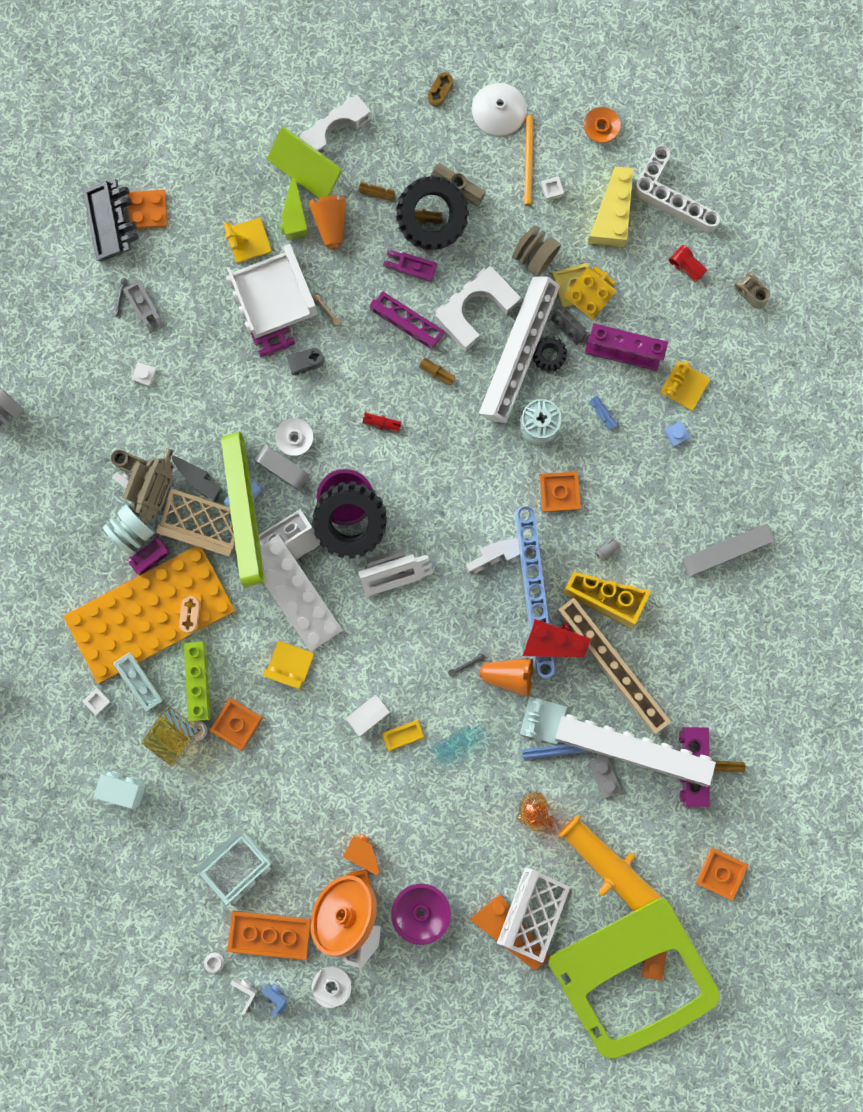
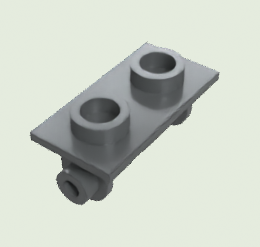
(562, 320)

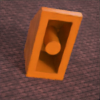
(362, 853)

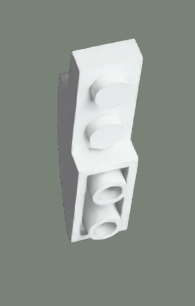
(491, 554)

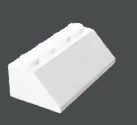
(294, 532)

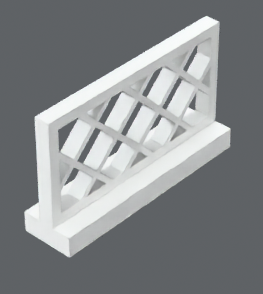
(521, 904)

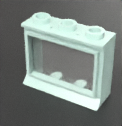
(234, 866)

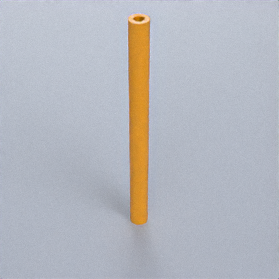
(528, 160)

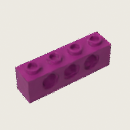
(700, 735)

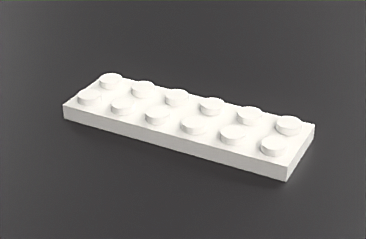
(297, 595)

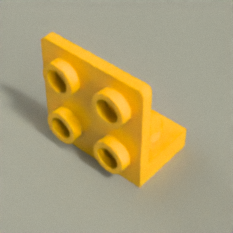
(289, 665)

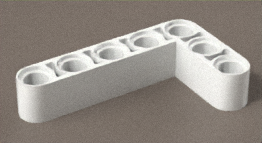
(671, 196)

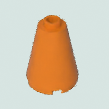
(330, 219)
(509, 675)

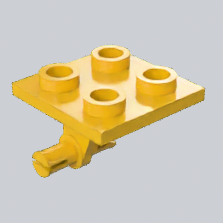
(247, 239)
(591, 291)

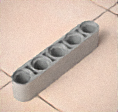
(728, 549)

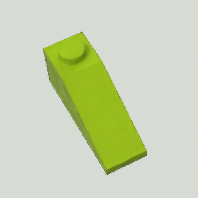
(293, 217)

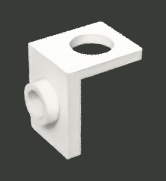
(246, 987)

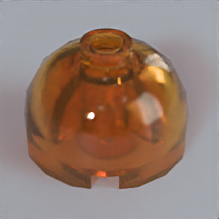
(534, 812)

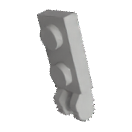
(142, 304)

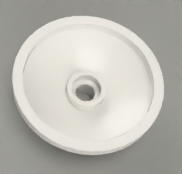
(499, 119)

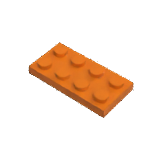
(269, 935)

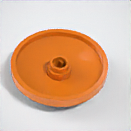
(343, 916)

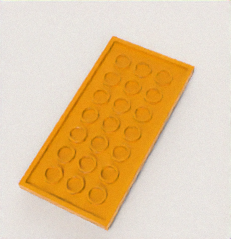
(146, 612)

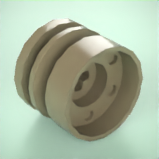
(533, 248)

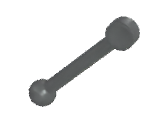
(116, 311)
(452, 672)

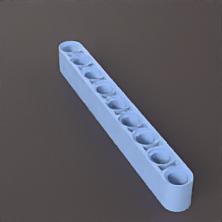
(529, 582)

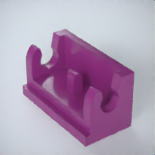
(148, 556)

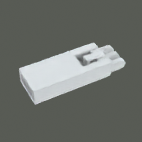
(387, 576)

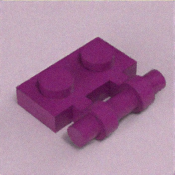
(269, 350)

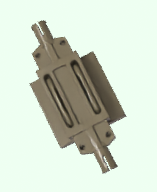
(149, 486)

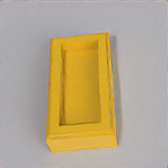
(403, 735)

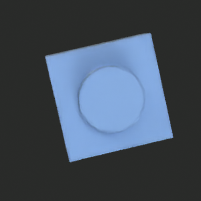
(677, 433)

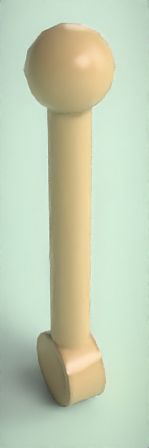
(336, 321)

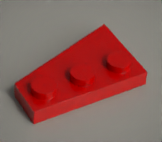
(553, 641)

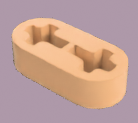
(195, 611)

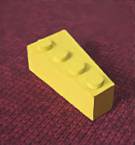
(613, 216)

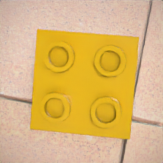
(685, 385)

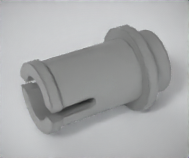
(607, 549)

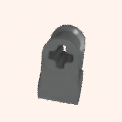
(304, 361)

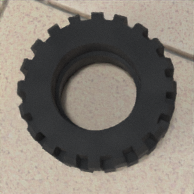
(457, 212)
(347, 544)

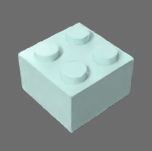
(120, 790)

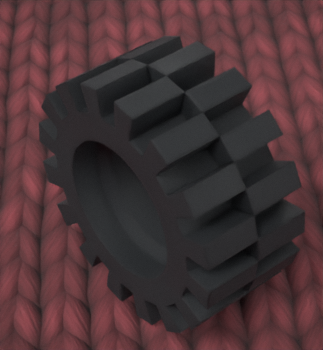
(557, 346)

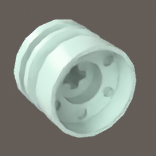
(533, 429)
(128, 530)

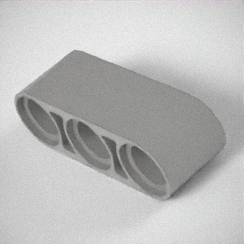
(281, 467)

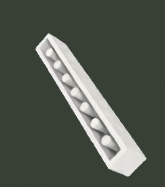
(519, 349)
(635, 751)

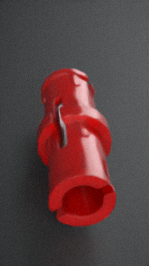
(382, 422)

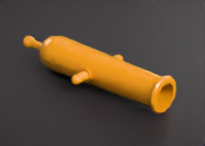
(608, 865)

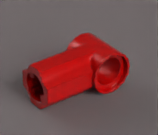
(684, 260)

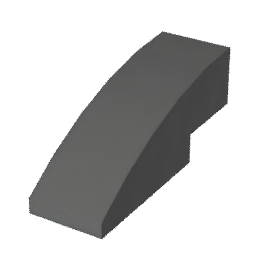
(198, 479)

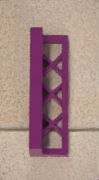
(404, 323)

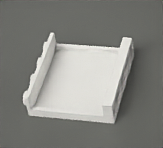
(272, 293)

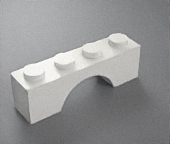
(351, 113)

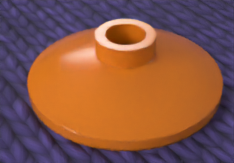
(605, 117)

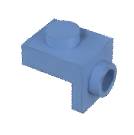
(275, 994)

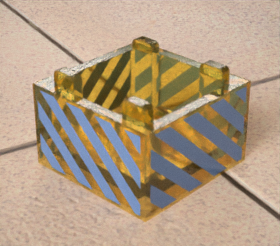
(170, 736)

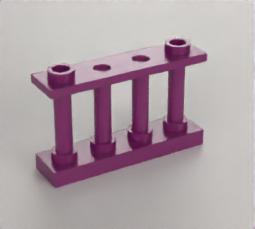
(625, 347)

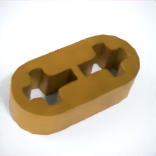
(437, 87)

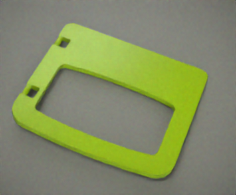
(615, 949)

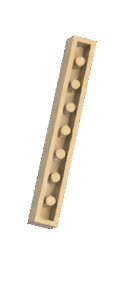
(614, 667)

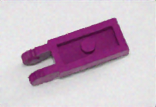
(412, 265)

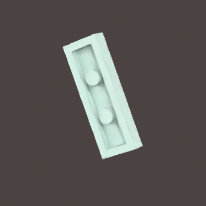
(138, 681)

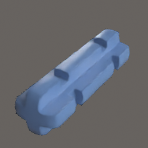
(603, 413)

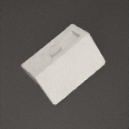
(367, 715)

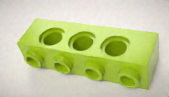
(197, 681)

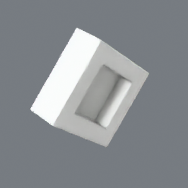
(552, 188)
(144, 374)
(122, 480)
(96, 701)

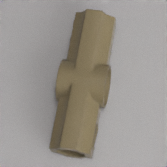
(471, 191)

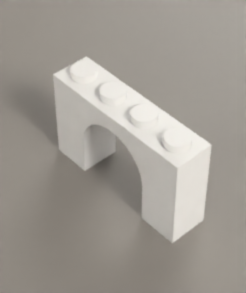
(488, 285)

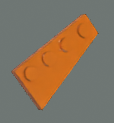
(491, 920)

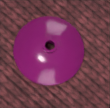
(347, 513)
(425, 928)

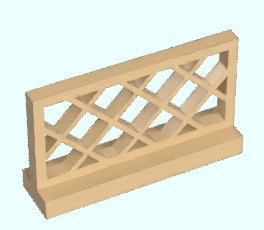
(190, 536)

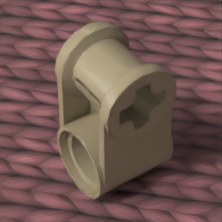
(750, 287)
(129, 463)

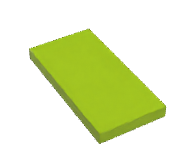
(304, 163)

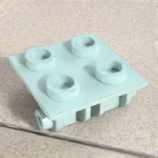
(542, 719)

